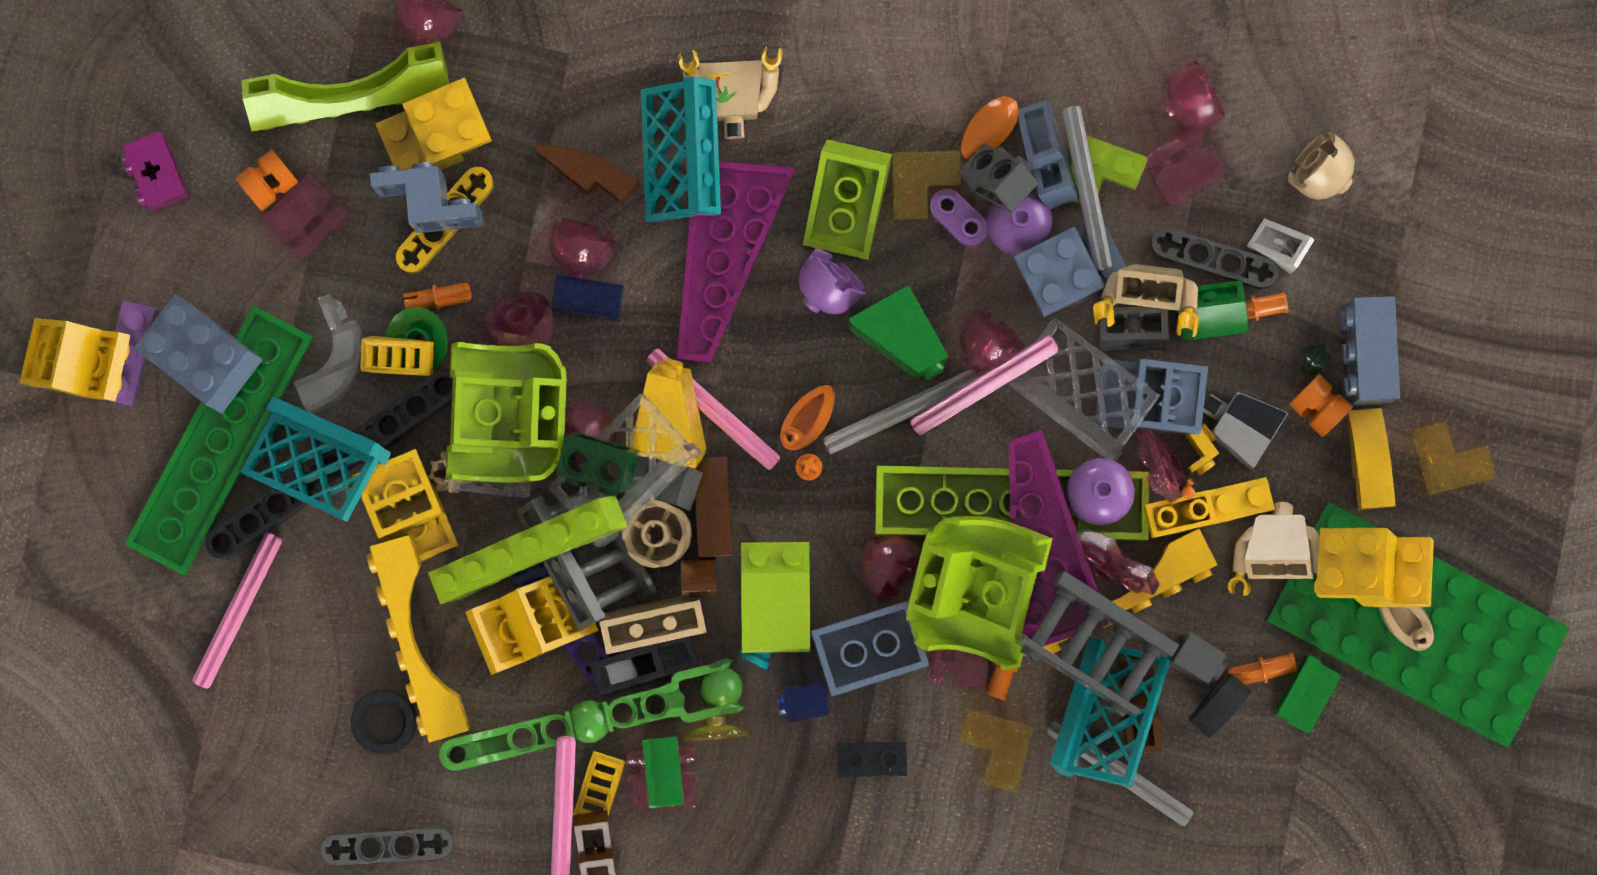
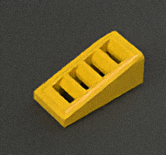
(375, 356)
(606, 760)

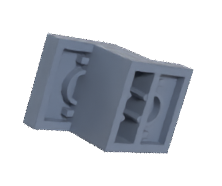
(426, 198)
(1062, 270)
(1180, 399)

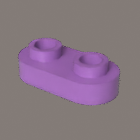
(957, 218)

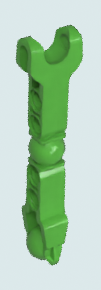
(591, 720)

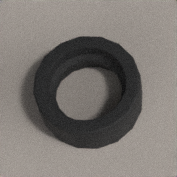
(365, 704)
(1219, 705)

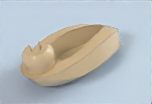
(1409, 626)

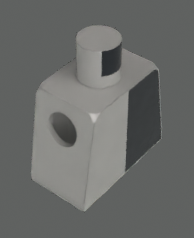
(1244, 426)

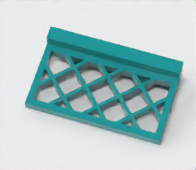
(699, 147)
(332, 438)
(1082, 713)

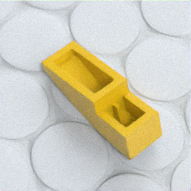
(1371, 459)

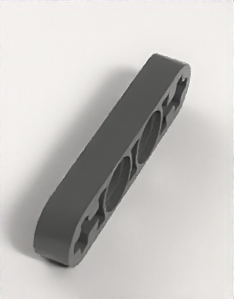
(1215, 252)
(387, 846)

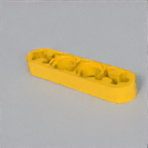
(409, 244)

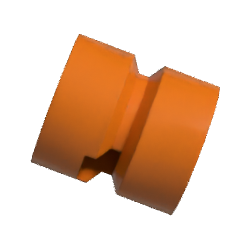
(257, 188)
(1320, 405)

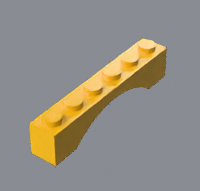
(1179, 561)
(439, 706)

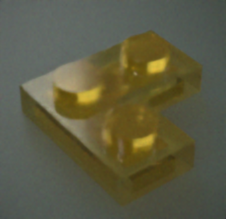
(915, 173)
(1445, 469)
(1007, 744)

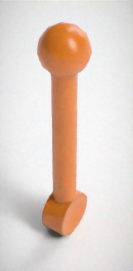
(1187, 491)

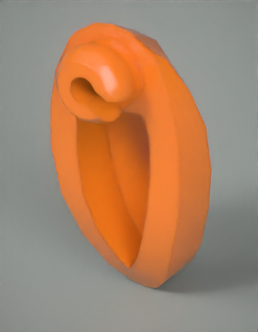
(990, 125)
(807, 418)

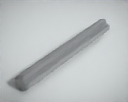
(1087, 188)
(895, 413)
(1141, 786)

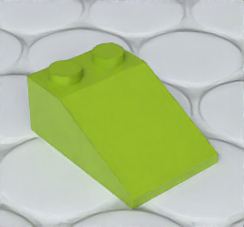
(847, 199)
(775, 597)

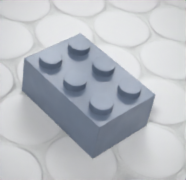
(1370, 351)
(198, 353)
(868, 649)

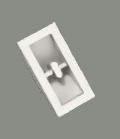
(1280, 245)

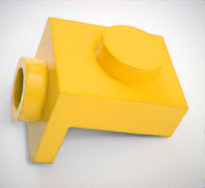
(1204, 448)

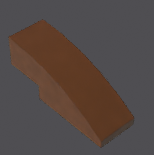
(589, 171)
(713, 509)
(698, 577)
(594, 843)

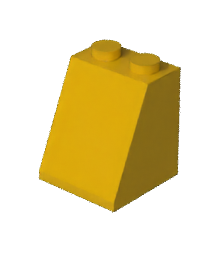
(673, 394)

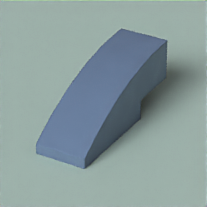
(1047, 155)

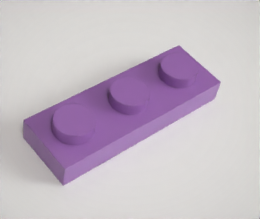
(134, 321)

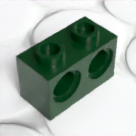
(598, 456)

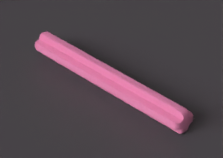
(984, 385)
(727, 421)
(237, 610)
(563, 805)

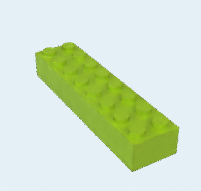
(918, 498)

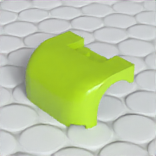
(505, 413)
(976, 587)

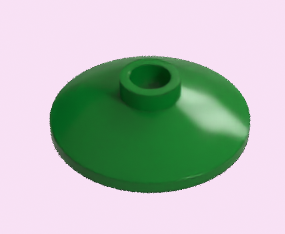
(417, 321)

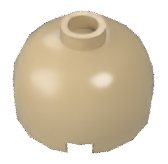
(1323, 168)
(658, 535)

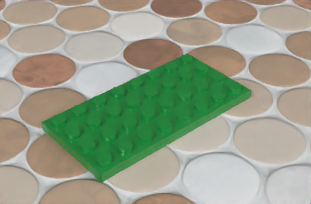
(1483, 654)

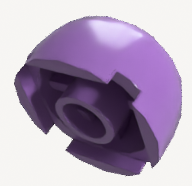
(1021, 229)
(827, 285)
(1100, 491)

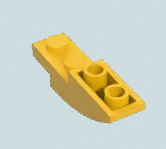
(1209, 508)

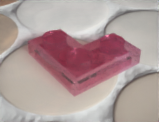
(1163, 465)
(1111, 564)

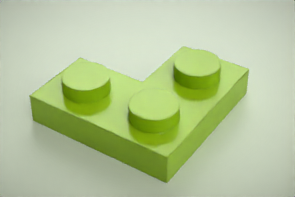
(1113, 165)

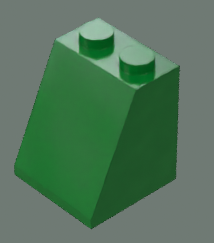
(901, 334)

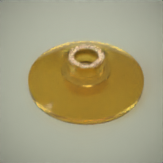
(716, 729)

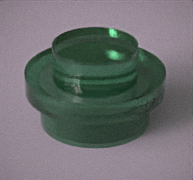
(1314, 359)

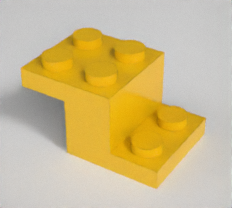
(435, 128)
(75, 359)
(406, 502)
(1375, 567)
(523, 625)

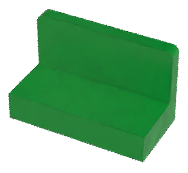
(1220, 311)
(1307, 694)
(663, 772)

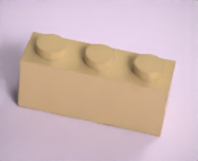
(652, 623)

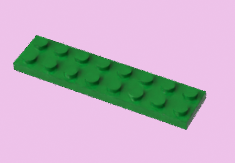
(216, 448)

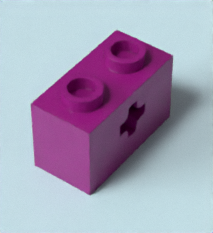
(168, 186)

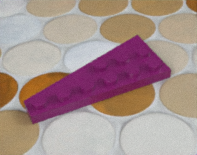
(724, 252)
(1041, 506)

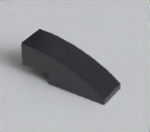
(644, 665)

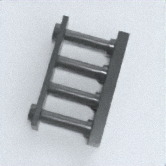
(571, 578)
(1125, 628)

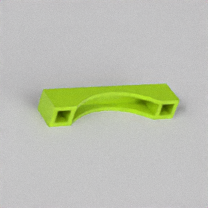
(279, 101)
(527, 549)

